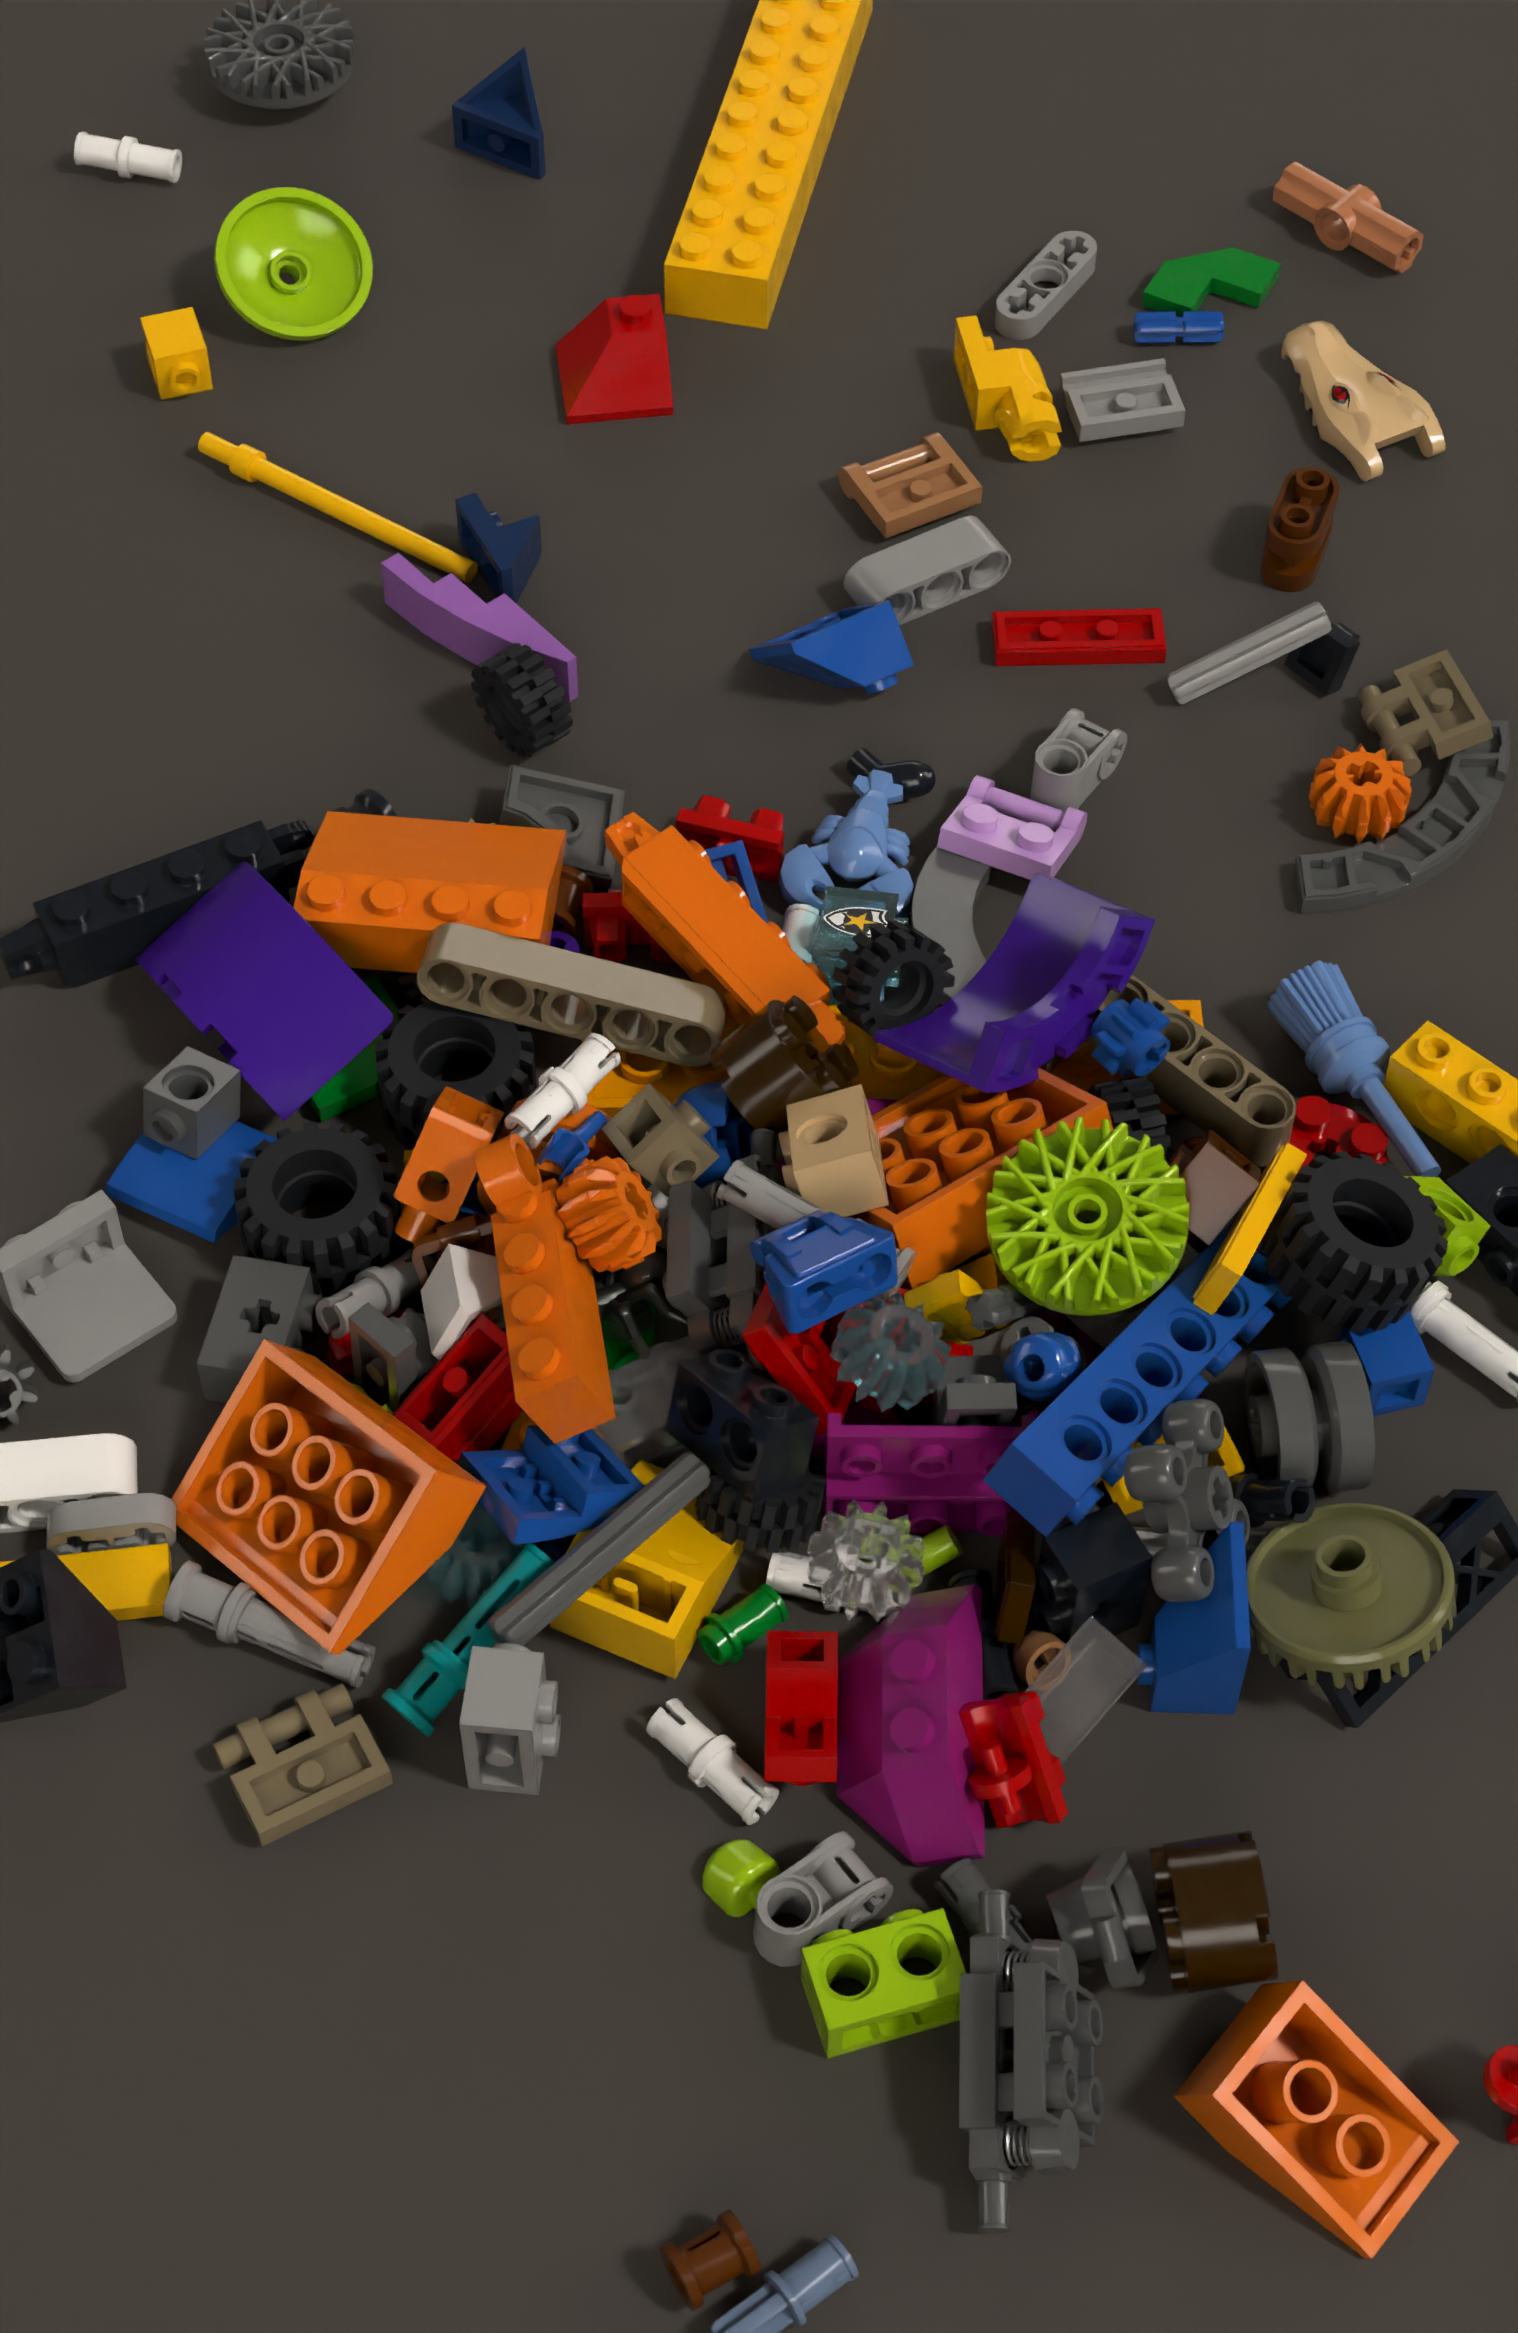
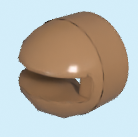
(1034, 1645)

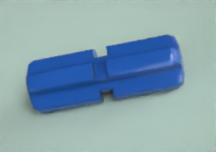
(1164, 327)

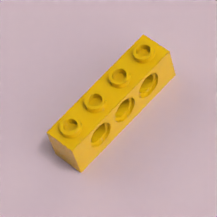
(1454, 1094)

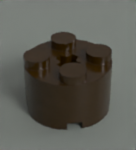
(780, 1061)
(1213, 1912)

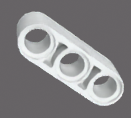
(61, 1470)

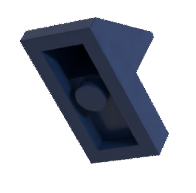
(503, 553)

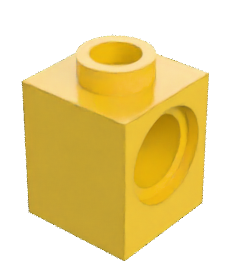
(176, 353)

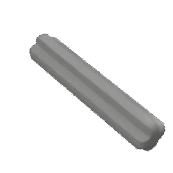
(1249, 652)

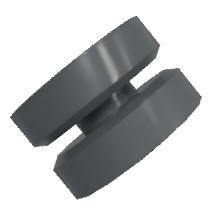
(1310, 1416)

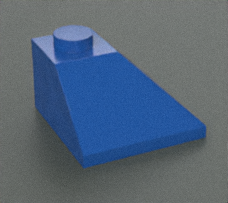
(843, 648)
(1202, 1645)

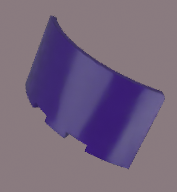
(267, 987)
(1032, 991)

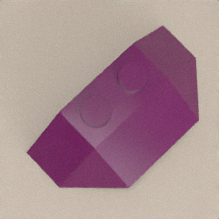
(902, 1731)

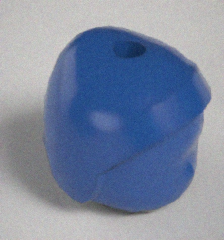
(1043, 1365)

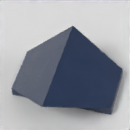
(503, 119)

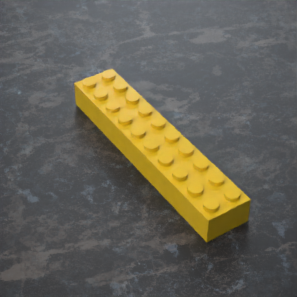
(763, 160)

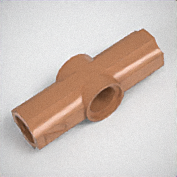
(1348, 217)

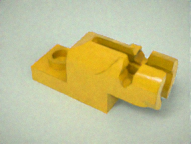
(1006, 392)

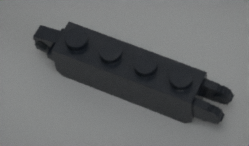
(116, 917)

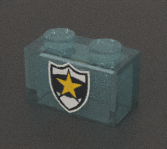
(841, 918)

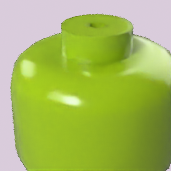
(736, 1876)

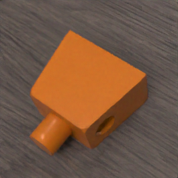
(448, 1146)

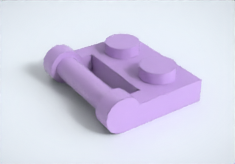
(1011, 831)

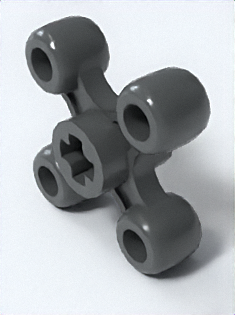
(1185, 1498)

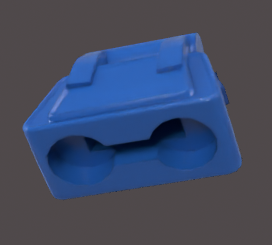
(824, 1266)

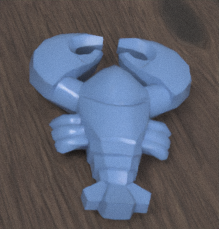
(854, 849)

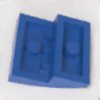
(186, 1190)
(551, 1486)

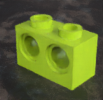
(893, 2000)

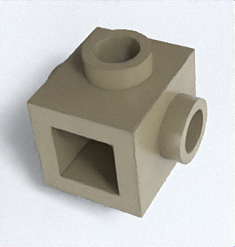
(669, 1150)

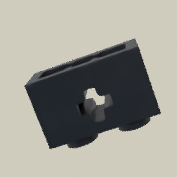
(1091, 1571)

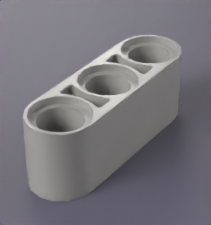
(930, 569)

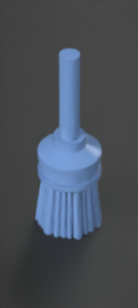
(1345, 1051)

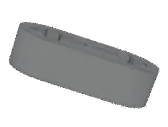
(111, 1523)

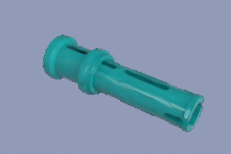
(446, 1664)

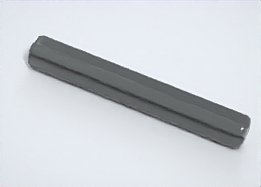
(600, 1551)

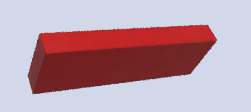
(1078, 637)

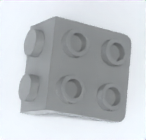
(82, 1289)

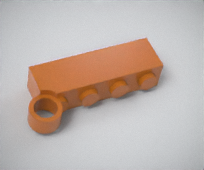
(545, 1297)

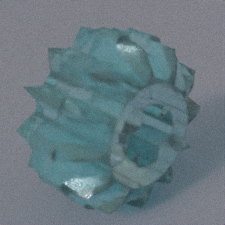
(890, 1351)
(466, 1570)

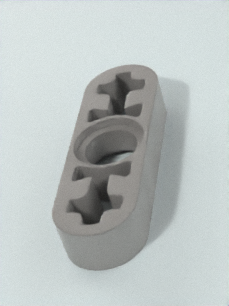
(1010, 313)

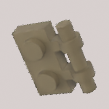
(1442, 706)
(309, 1778)

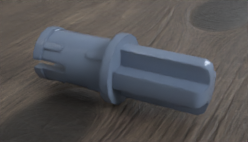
(792, 2292)

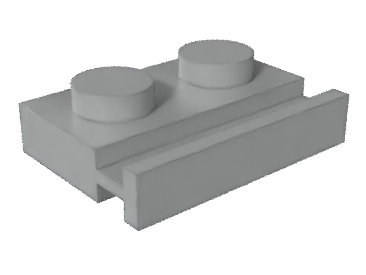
(1122, 400)

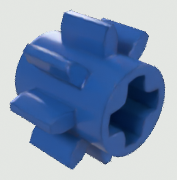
(1130, 1037)

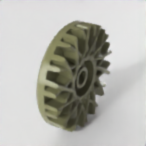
(1350, 1593)

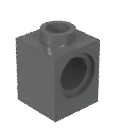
(191, 1102)

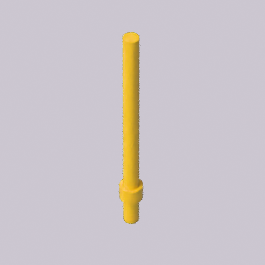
(253, 466)

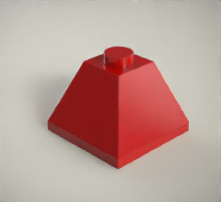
(616, 362)

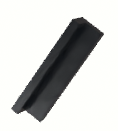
(1460, 1524)

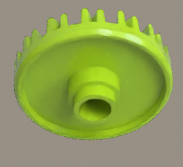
(1094, 1178)

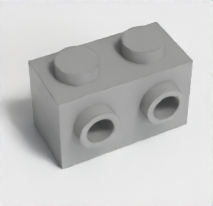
(508, 1719)

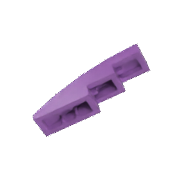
(468, 625)

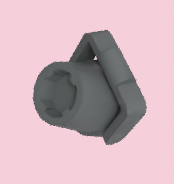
(1106, 1920)

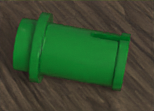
(741, 1625)

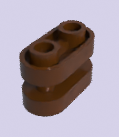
(1299, 529)

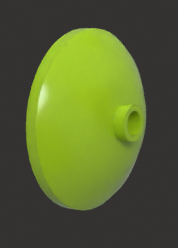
(298, 236)

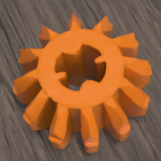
(1359, 793)
(609, 1214)

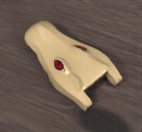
(1356, 401)

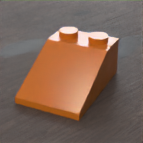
(1317, 2115)

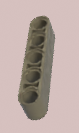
(571, 994)
(1214, 1083)

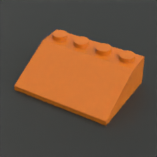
(390, 880)
(943, 1158)
(320, 1496)

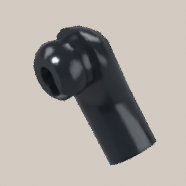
(914, 776)

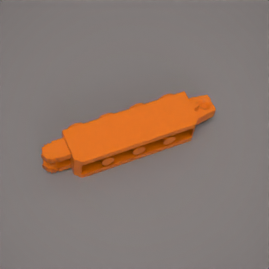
(711, 925)

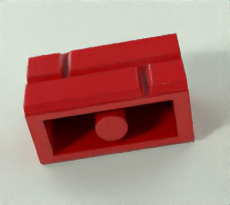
(466, 1395)

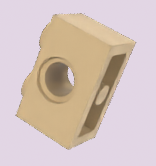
(834, 1153)

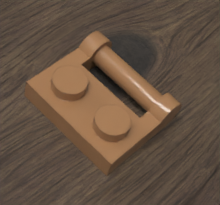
(911, 486)

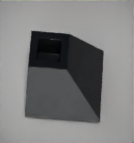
(54, 1640)

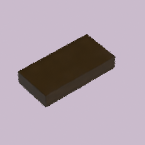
(1014, 1578)

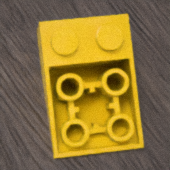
(657, 1594)

